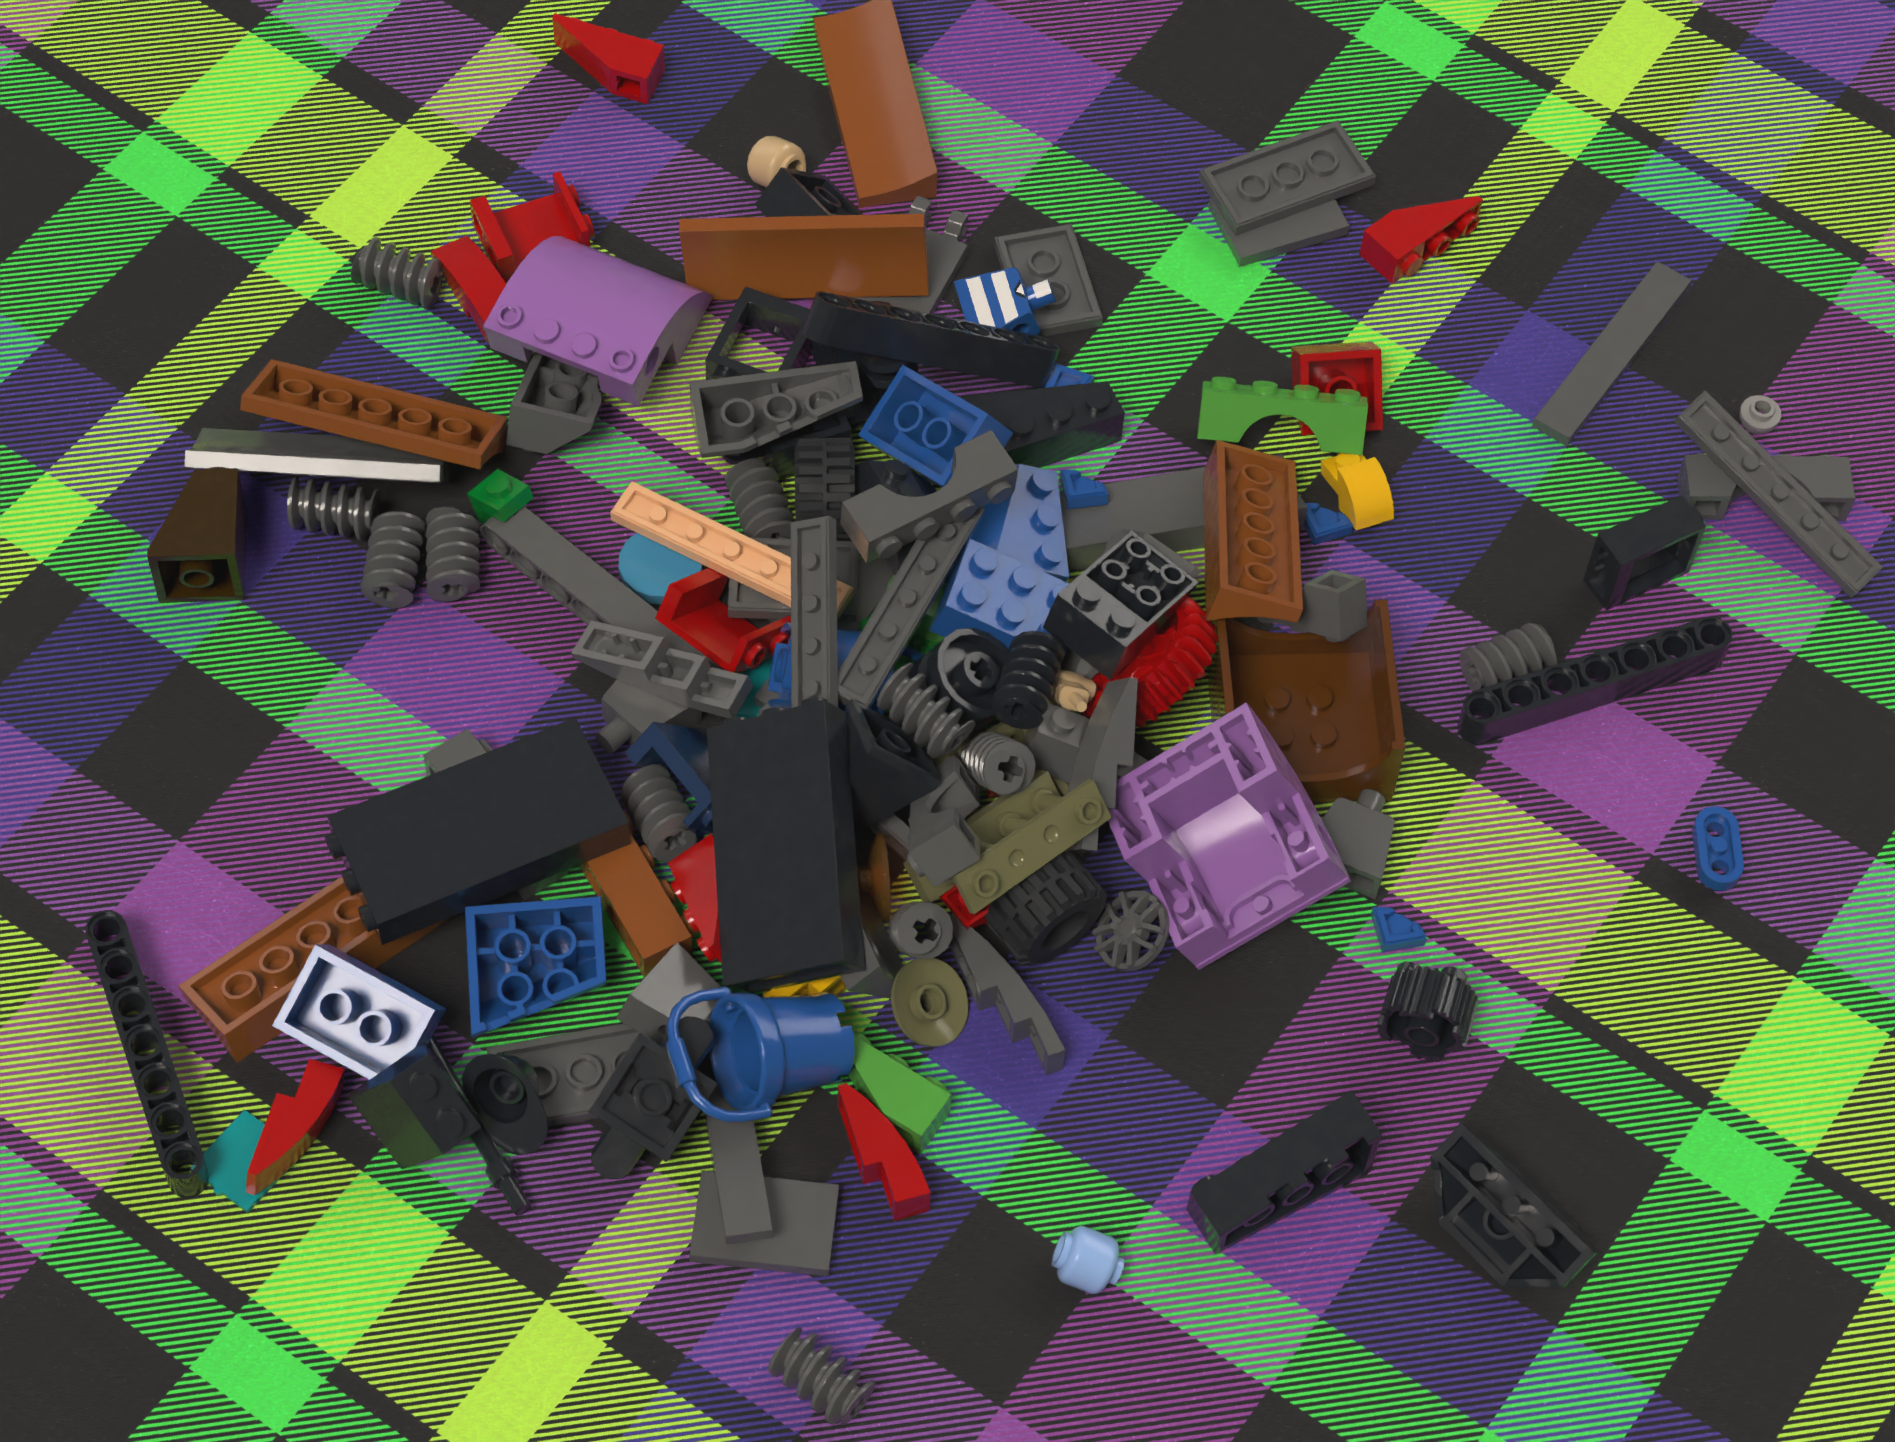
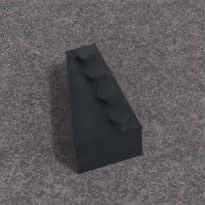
(1055, 420)
(1286, 1174)

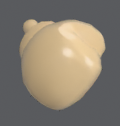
(1072, 691)

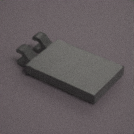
(945, 258)

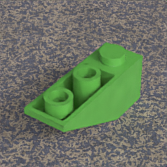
(905, 1098)

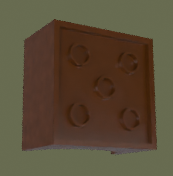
(1320, 700)

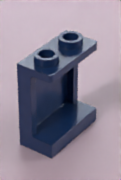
(686, 754)

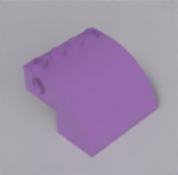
(595, 315)
(1224, 836)

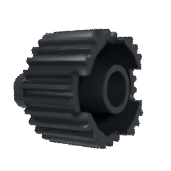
(1428, 1010)

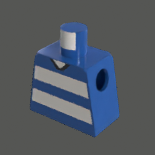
(1004, 300)

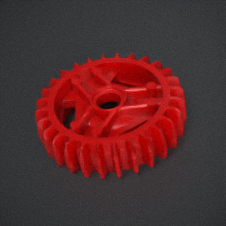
(1167, 663)

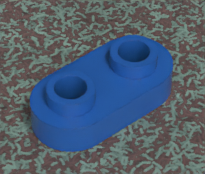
(1717, 852)

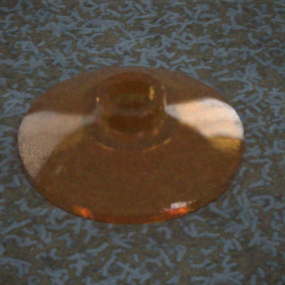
(876, 877)

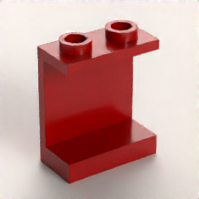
(517, 230)
(698, 617)

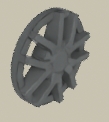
(1131, 930)

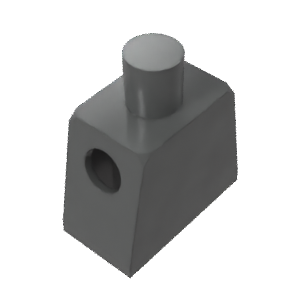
(632, 711)
(1361, 839)
(670, 980)

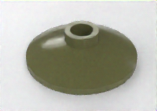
(942, 997)

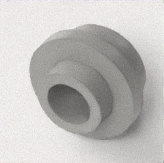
(1755, 421)

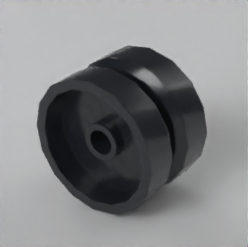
(965, 670)

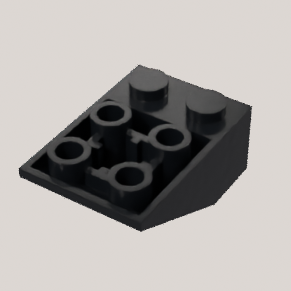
(1118, 604)

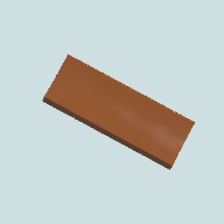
(876, 105)
(807, 255)
(376, 414)
(1251, 535)
(251, 982)

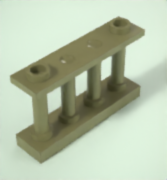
(1019, 837)

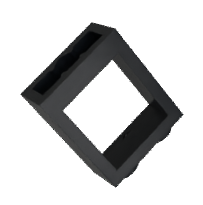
(765, 314)
(1644, 552)

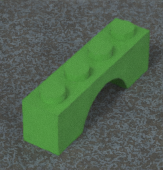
(1232, 408)

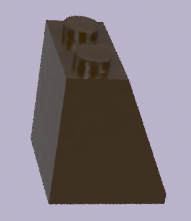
(203, 541)

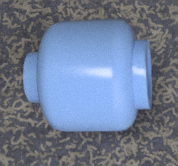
(1087, 1259)

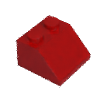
(1341, 366)

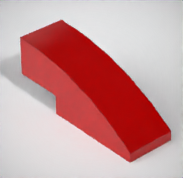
(471, 278)
(294, 1124)
(883, 1155)

